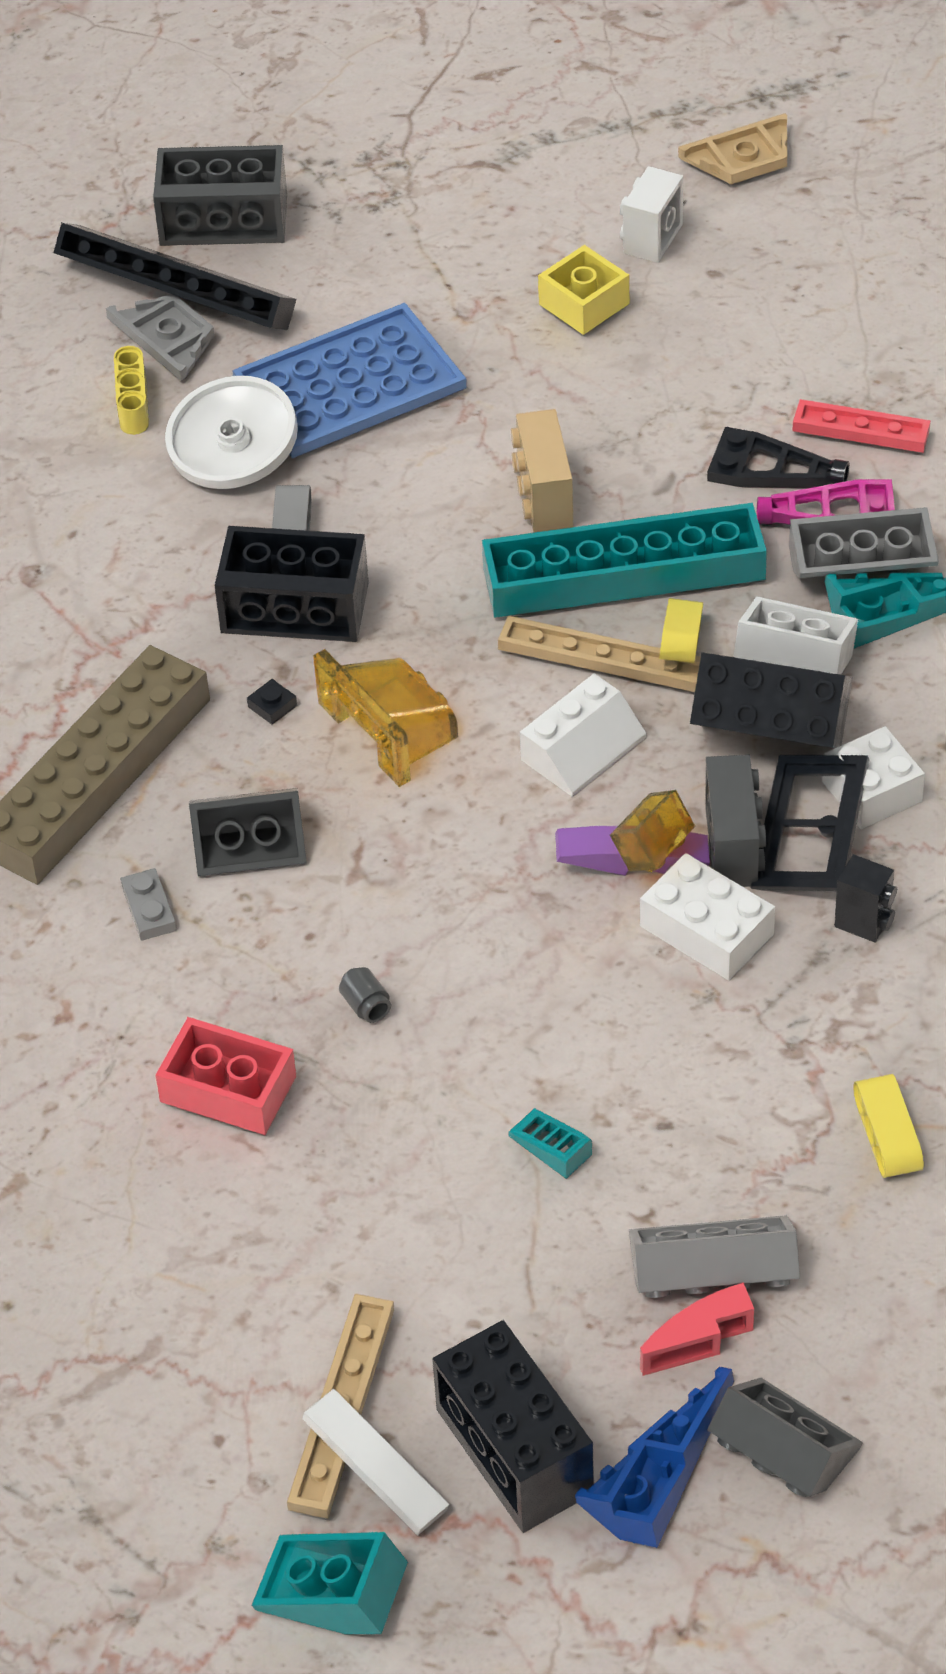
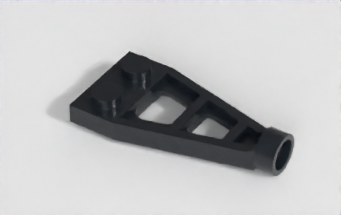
(738, 445)

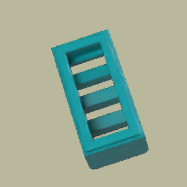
(562, 1162)

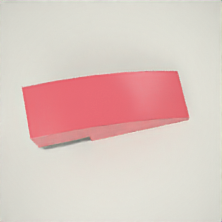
(698, 1330)

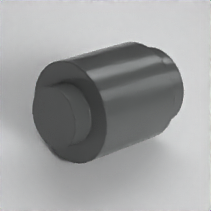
(365, 994)

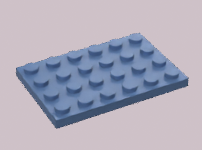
(359, 376)

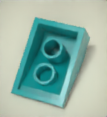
(333, 1580)

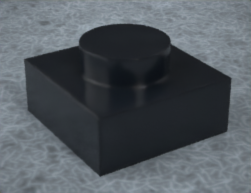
(272, 701)

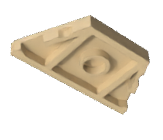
(741, 151)

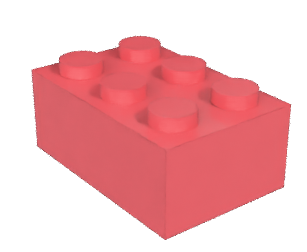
(226, 1075)

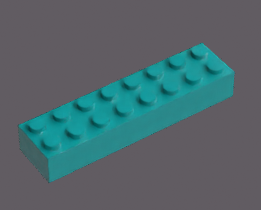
(624, 559)

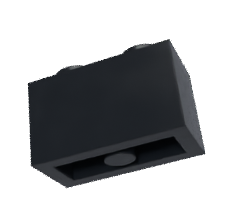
(865, 898)

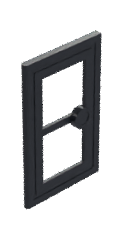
(840, 828)

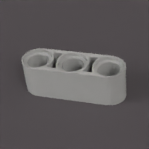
(292, 507)

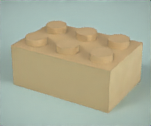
(543, 470)

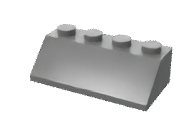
(862, 542)
(714, 1255)

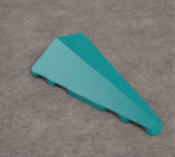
(886, 603)

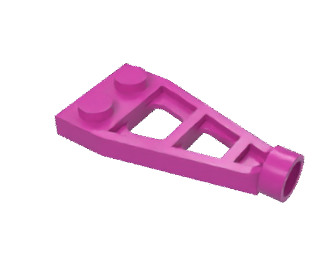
(871, 494)

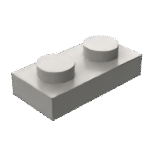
(148, 904)

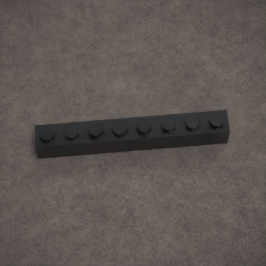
(175, 276)

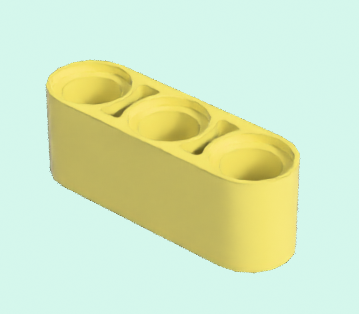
(131, 390)
(681, 630)
(888, 1125)

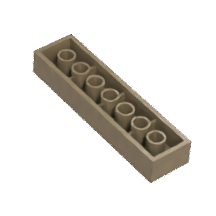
(97, 761)

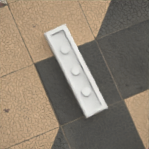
(375, 1461)

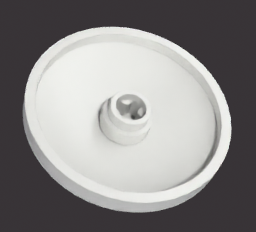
(231, 432)

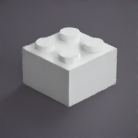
(652, 214)
(890, 782)

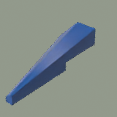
(646, 1485)

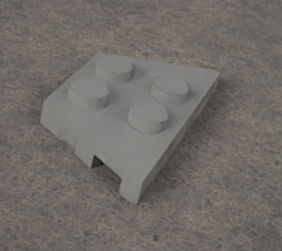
(166, 331)

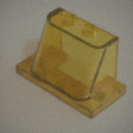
(390, 705)

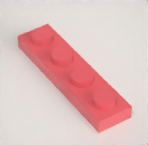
(861, 425)

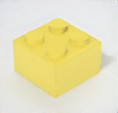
(583, 289)

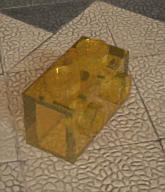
(652, 831)

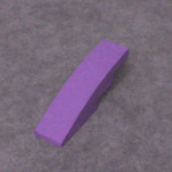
(594, 849)

